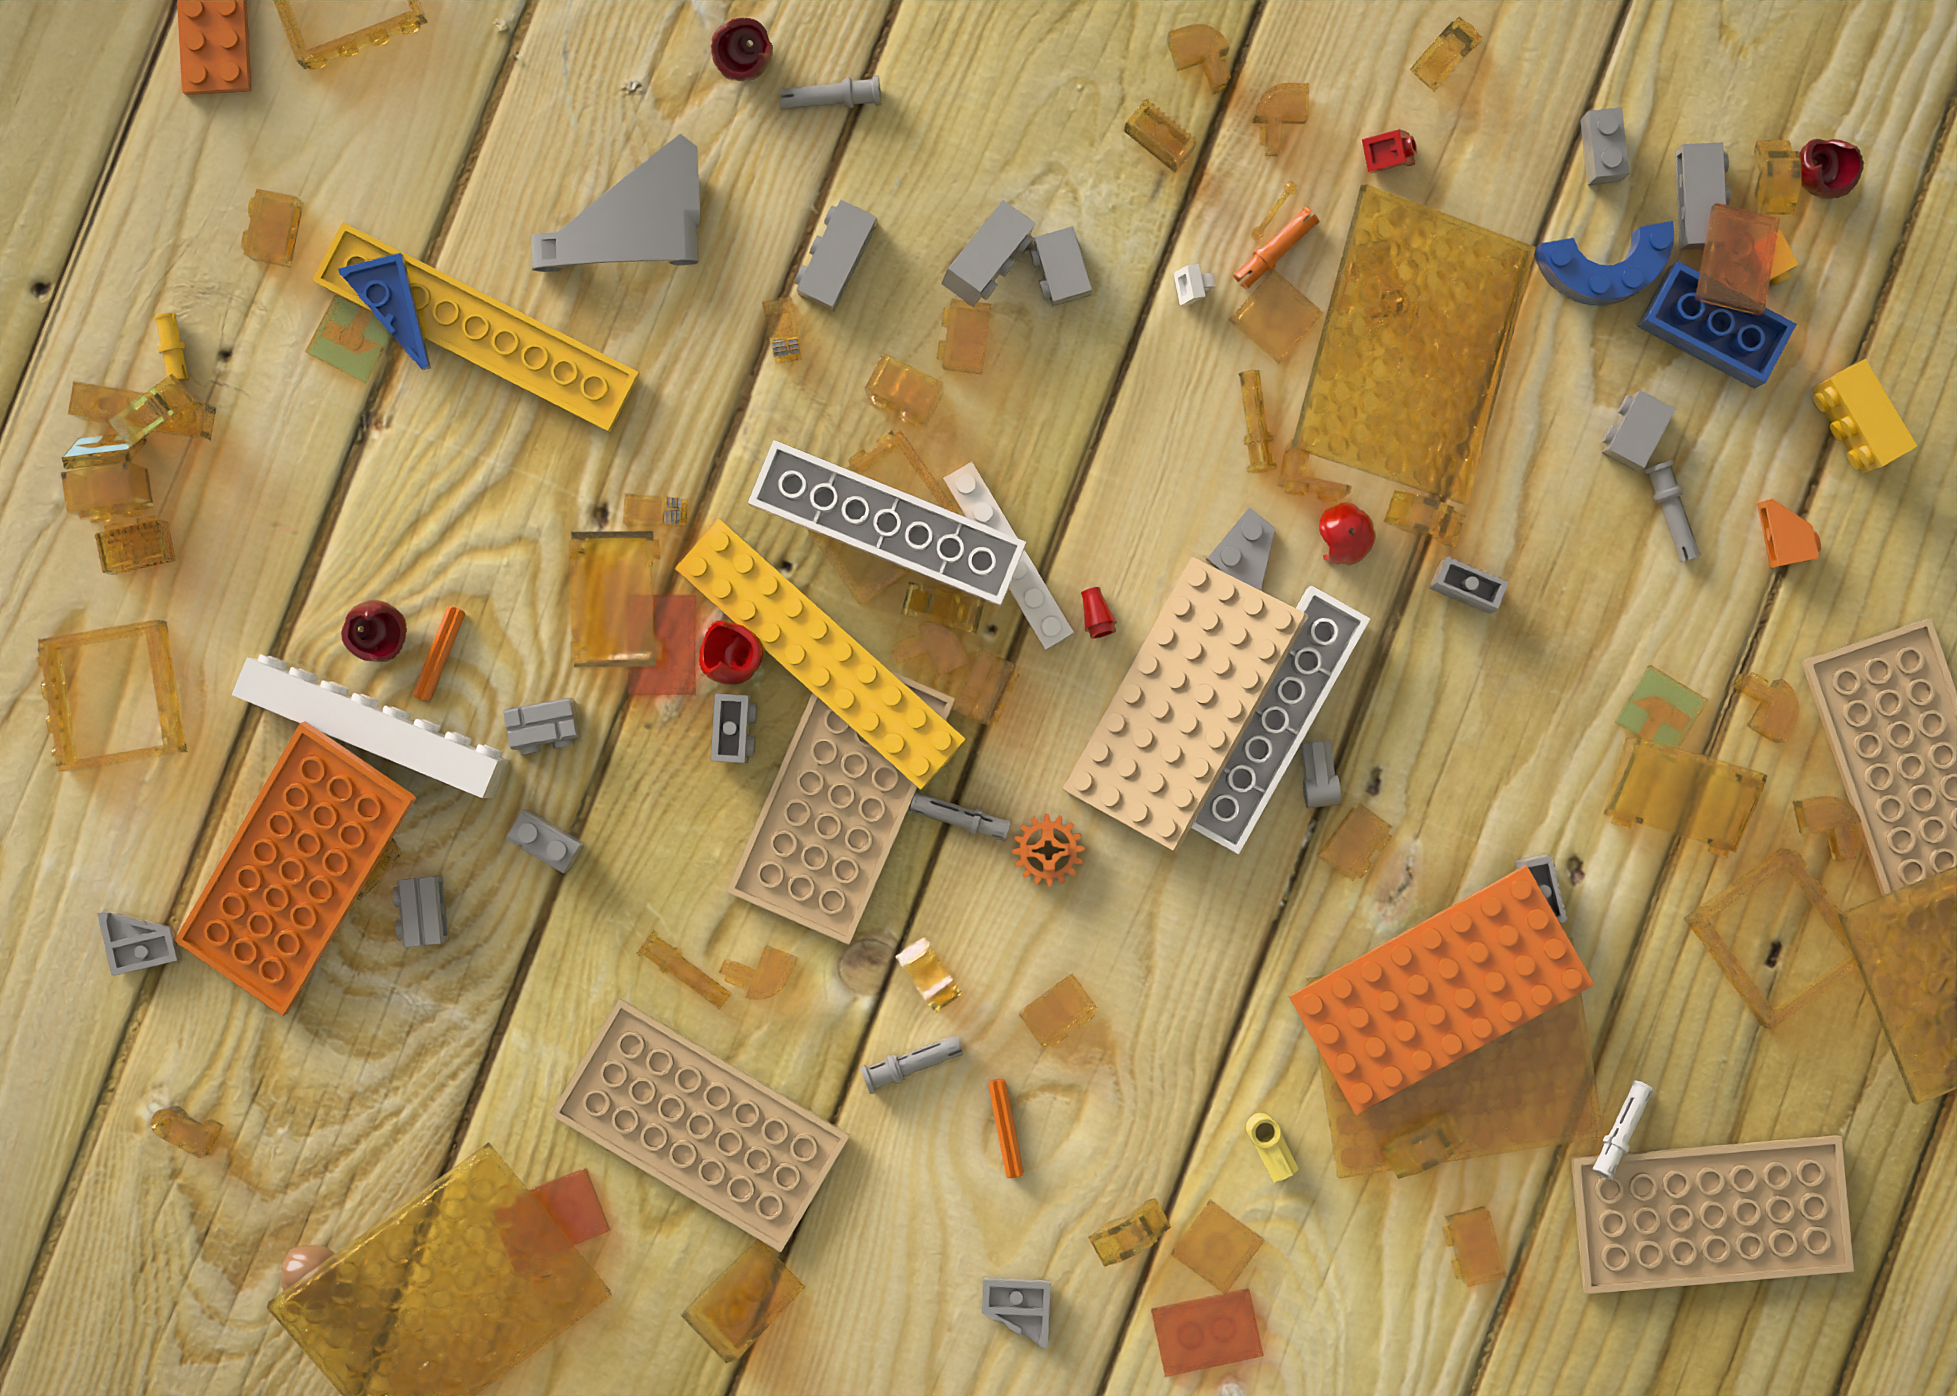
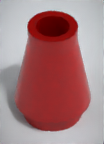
(1097, 615)

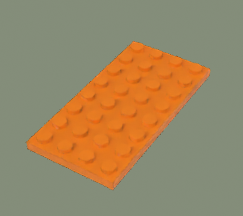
(294, 868)
(1441, 990)

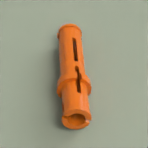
(1265, 258)

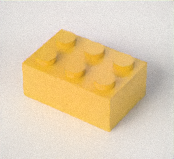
(1863, 417)

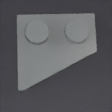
(1245, 549)
(136, 943)
(1019, 1305)

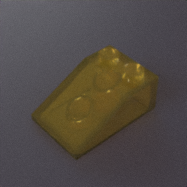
(742, 1301)

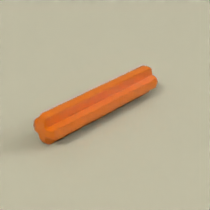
(438, 653)
(1005, 1128)

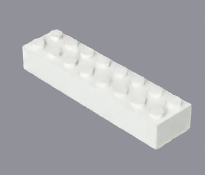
(887, 523)
(1281, 719)
(369, 727)

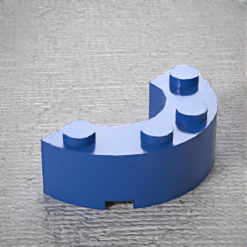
(1606, 284)

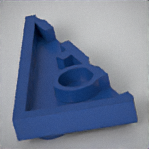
(387, 291)

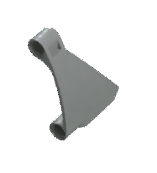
(641, 218)

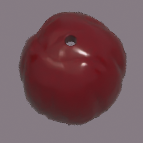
(729, 46)
(1830, 167)
(380, 631)

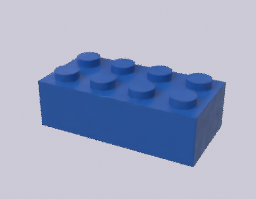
(1720, 336)

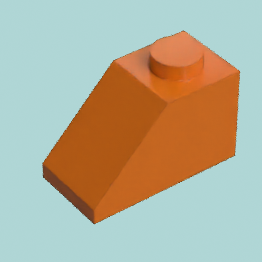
(1787, 535)

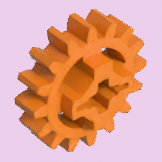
(1048, 864)

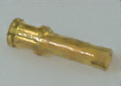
(1257, 438)
(670, 960)

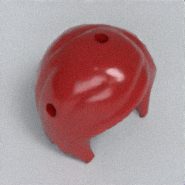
(1334, 530)
(730, 653)

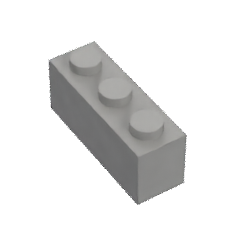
(1699, 186)
(989, 254)
(835, 255)

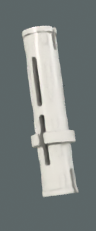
(1617, 1141)

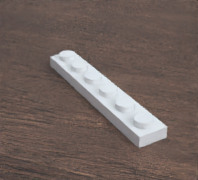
(1026, 583)

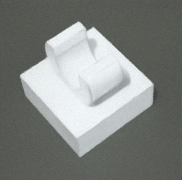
(1192, 284)

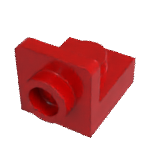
(1389, 150)

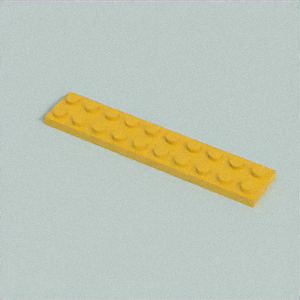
(493, 334)
(821, 654)

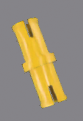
(171, 345)

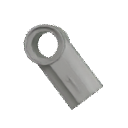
(1320, 784)

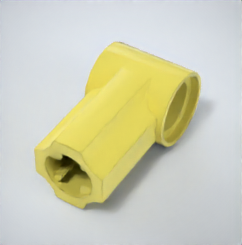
(1272, 1148)

